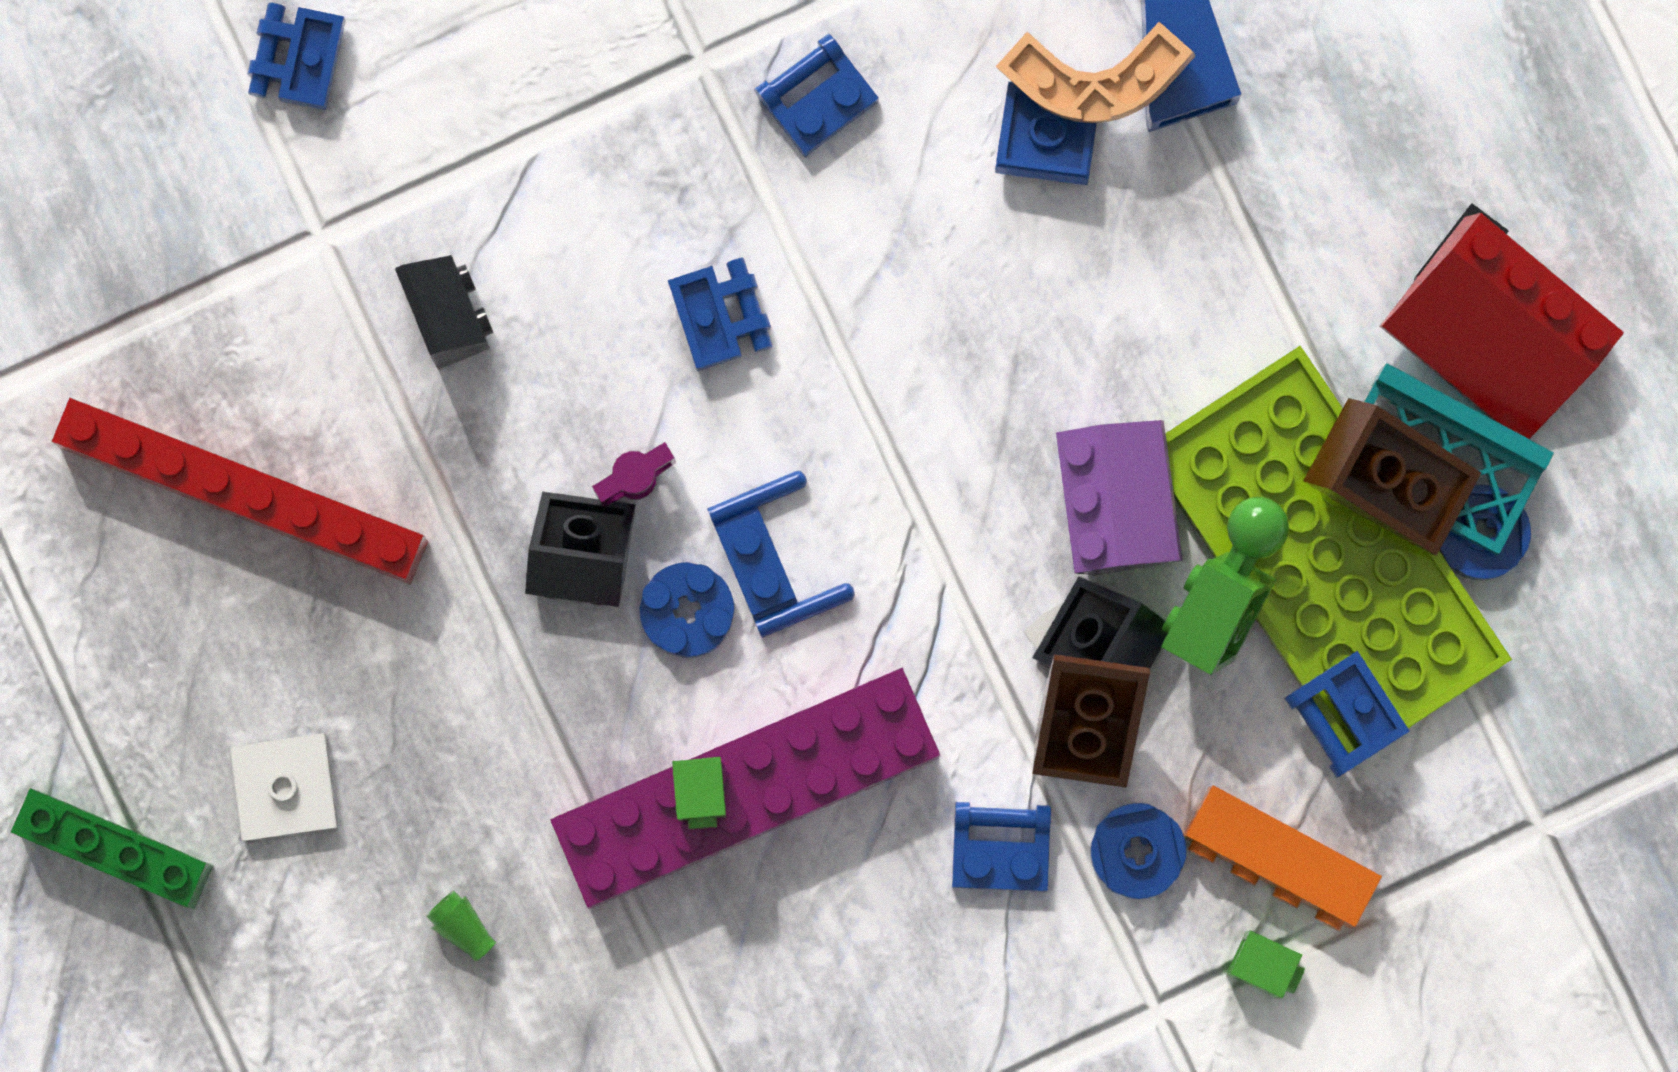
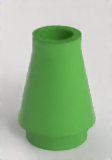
(460, 925)

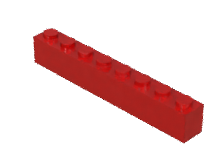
(240, 491)

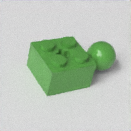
(1228, 589)

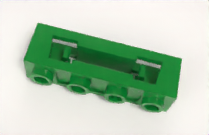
(112, 848)

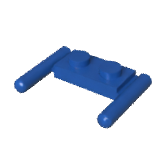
(757, 561)

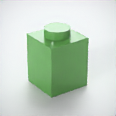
(699, 791)
(1266, 965)

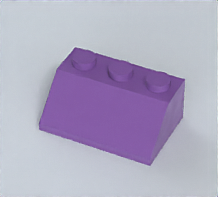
(1119, 497)

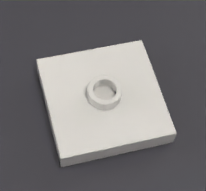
(283, 787)

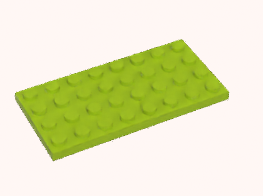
(1338, 574)

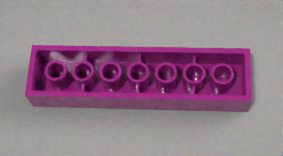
(767, 783)

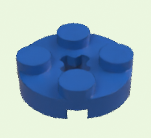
(1475, 562)
(675, 634)
(1152, 828)

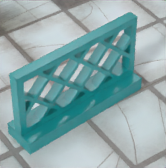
(1473, 430)

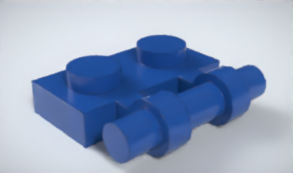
(310, 57)
(706, 319)

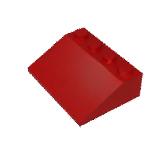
(1501, 327)

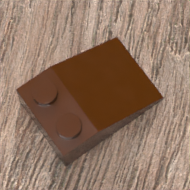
(1392, 475)
(1089, 720)

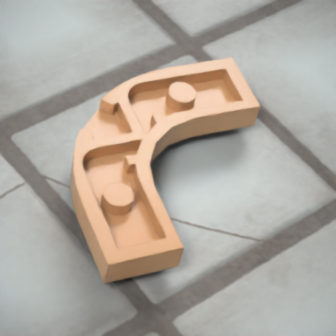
(1097, 95)

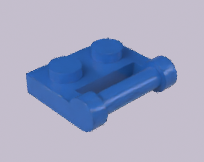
(825, 108)
(1360, 705)
(1001, 863)

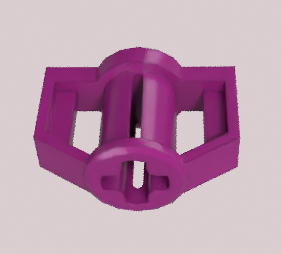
(634, 475)

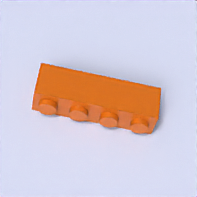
(1280, 857)

